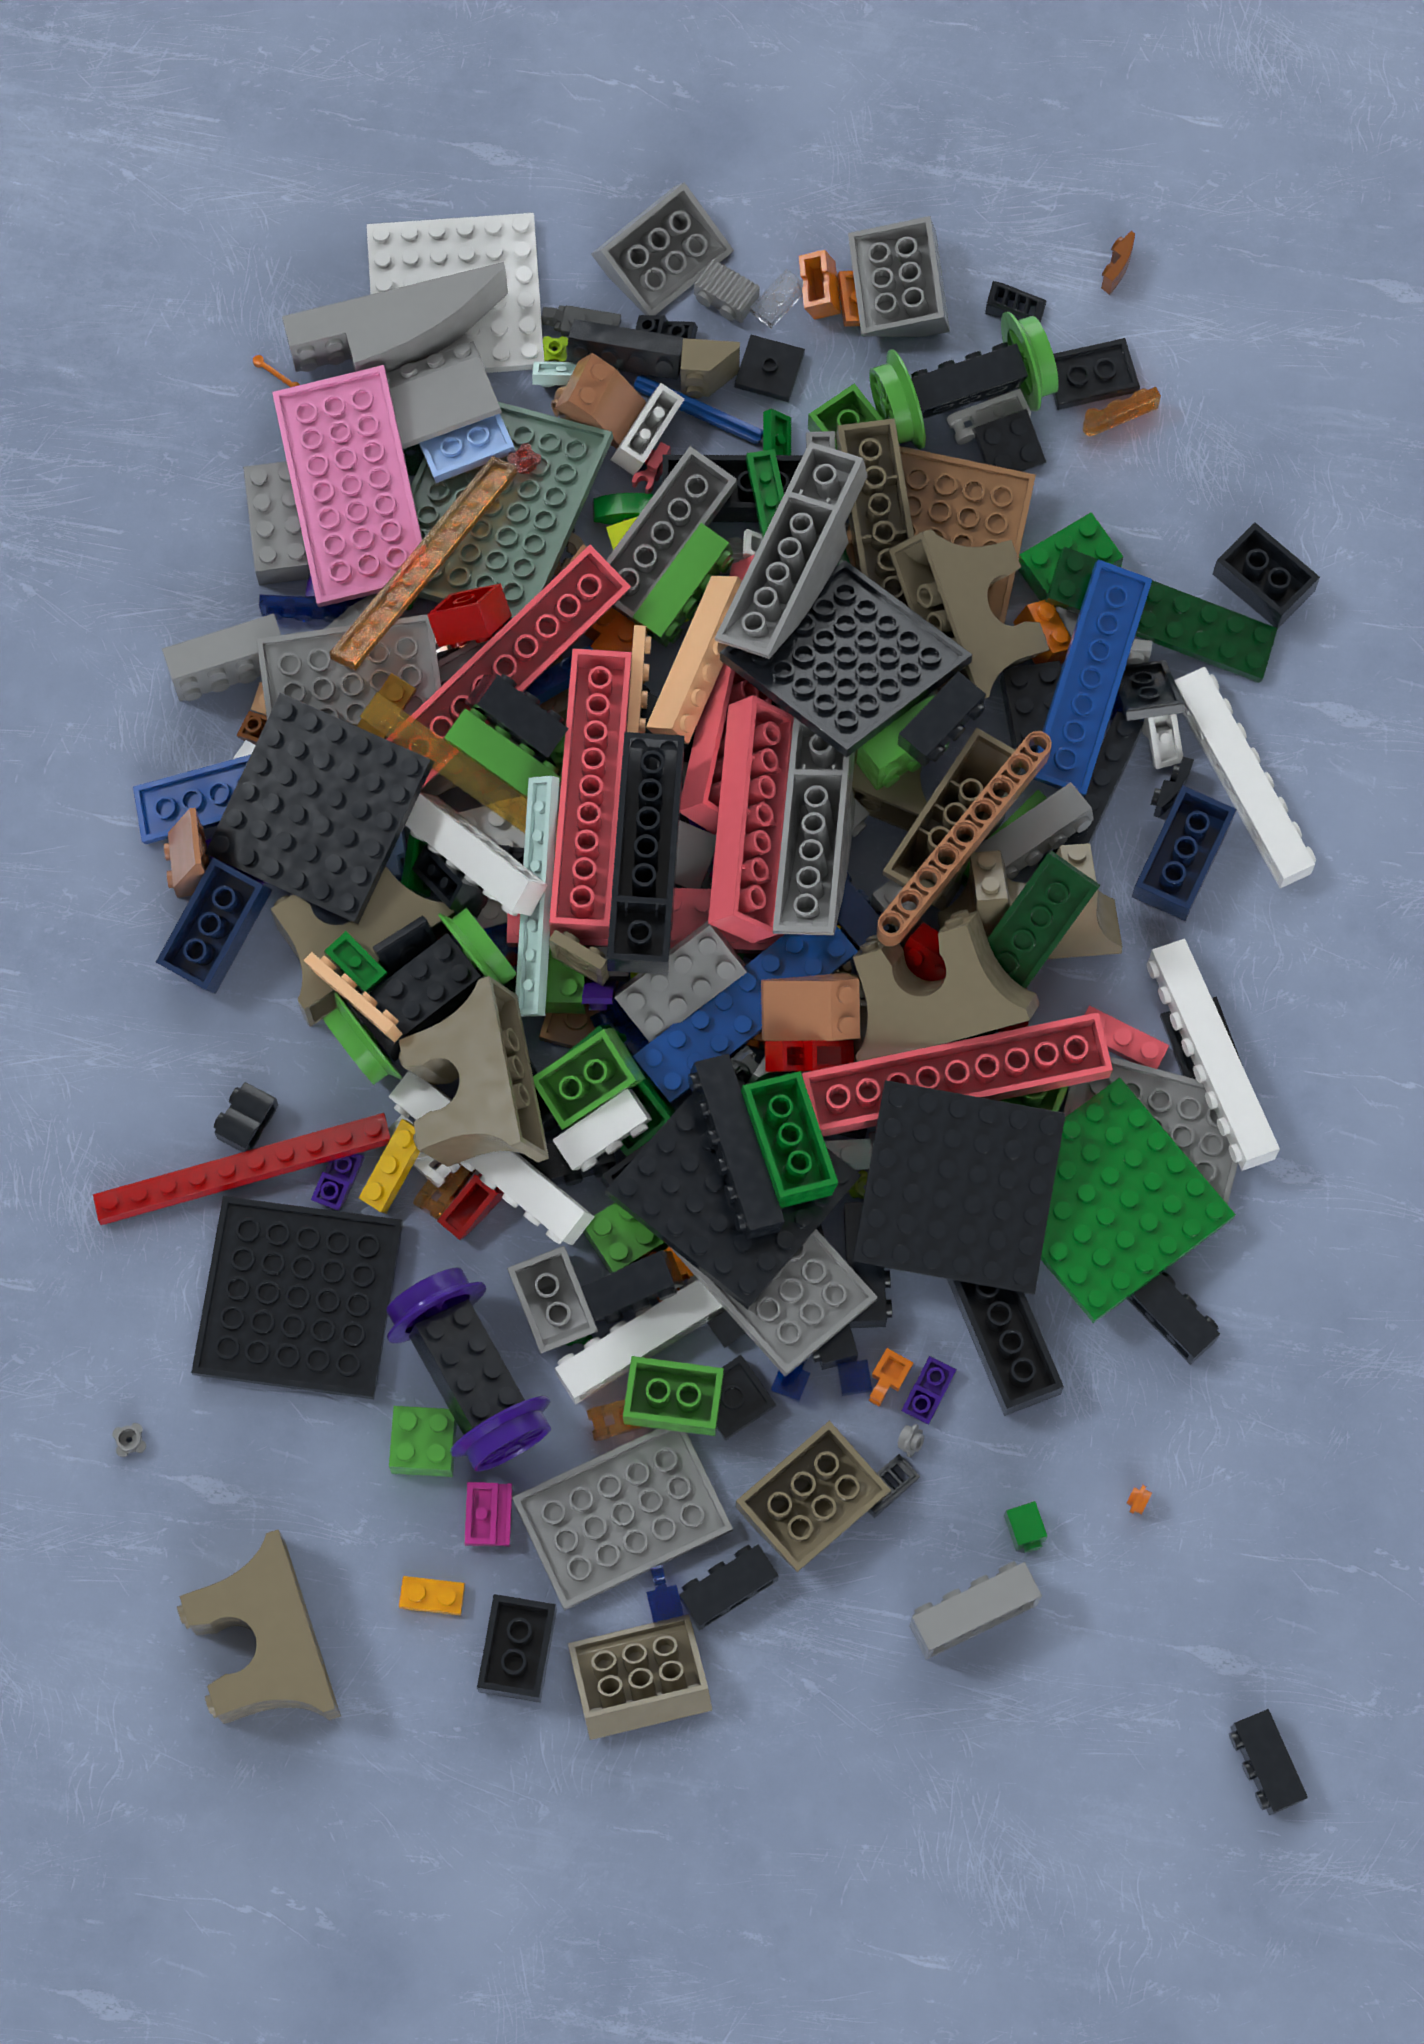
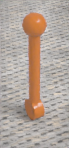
(258, 361)

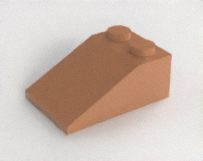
(601, 398)
(187, 854)
(811, 1008)

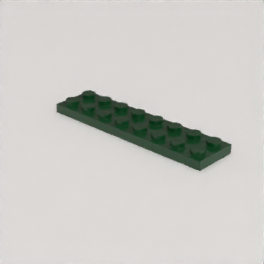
(1177, 621)
(1039, 919)

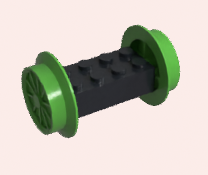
(1019, 362)
(420, 994)

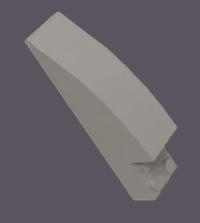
(396, 323)
(795, 552)
(814, 836)

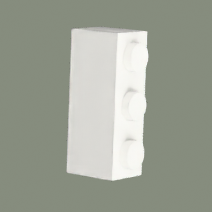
(647, 429)
(603, 1130)

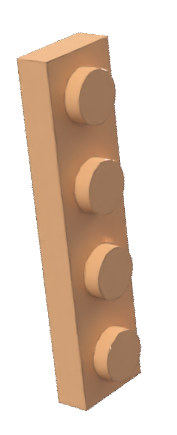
(639, 673)
(346, 988)

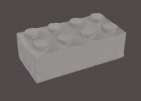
(274, 525)
(218, 658)
(697, 972)
(974, 1610)

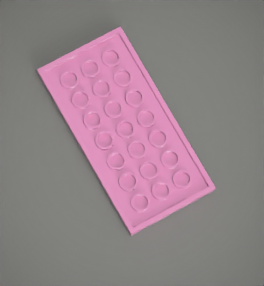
(348, 482)

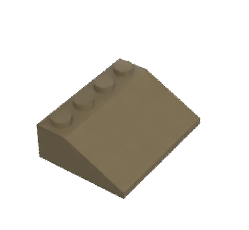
(812, 1496)
(640, 1677)

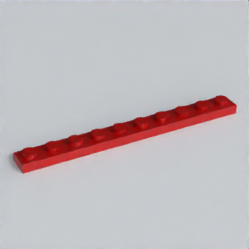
(242, 1169)

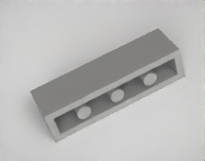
(1040, 830)

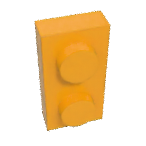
(432, 1595)

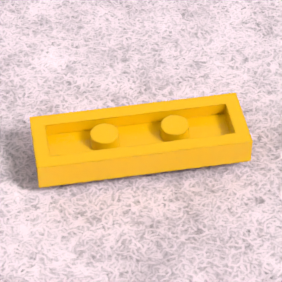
(391, 1168)

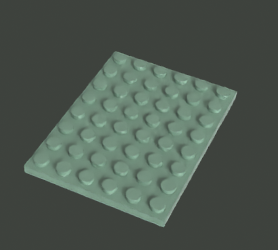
(531, 519)

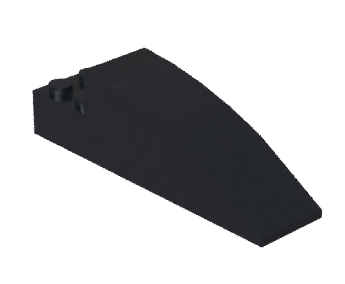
(646, 853)

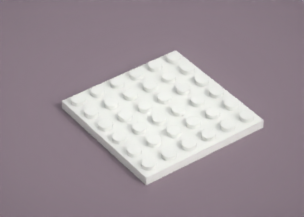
(430, 249)

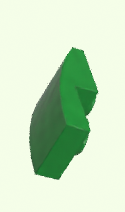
(615, 507)

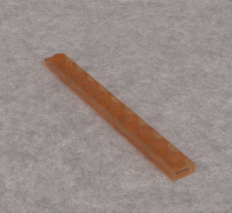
(423, 563)

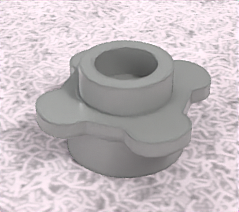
(121, 1435)
(911, 1439)

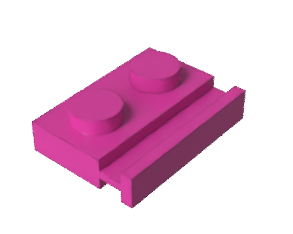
(488, 1514)

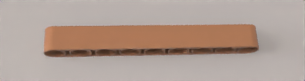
(961, 851)

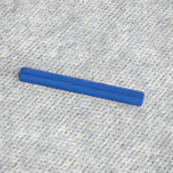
(706, 413)

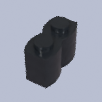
(245, 1118)

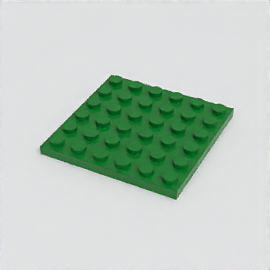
(1122, 1202)

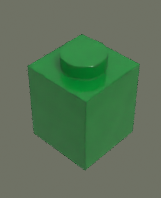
(1026, 1527)

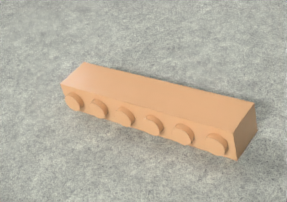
(695, 664)

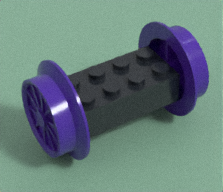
(467, 1369)

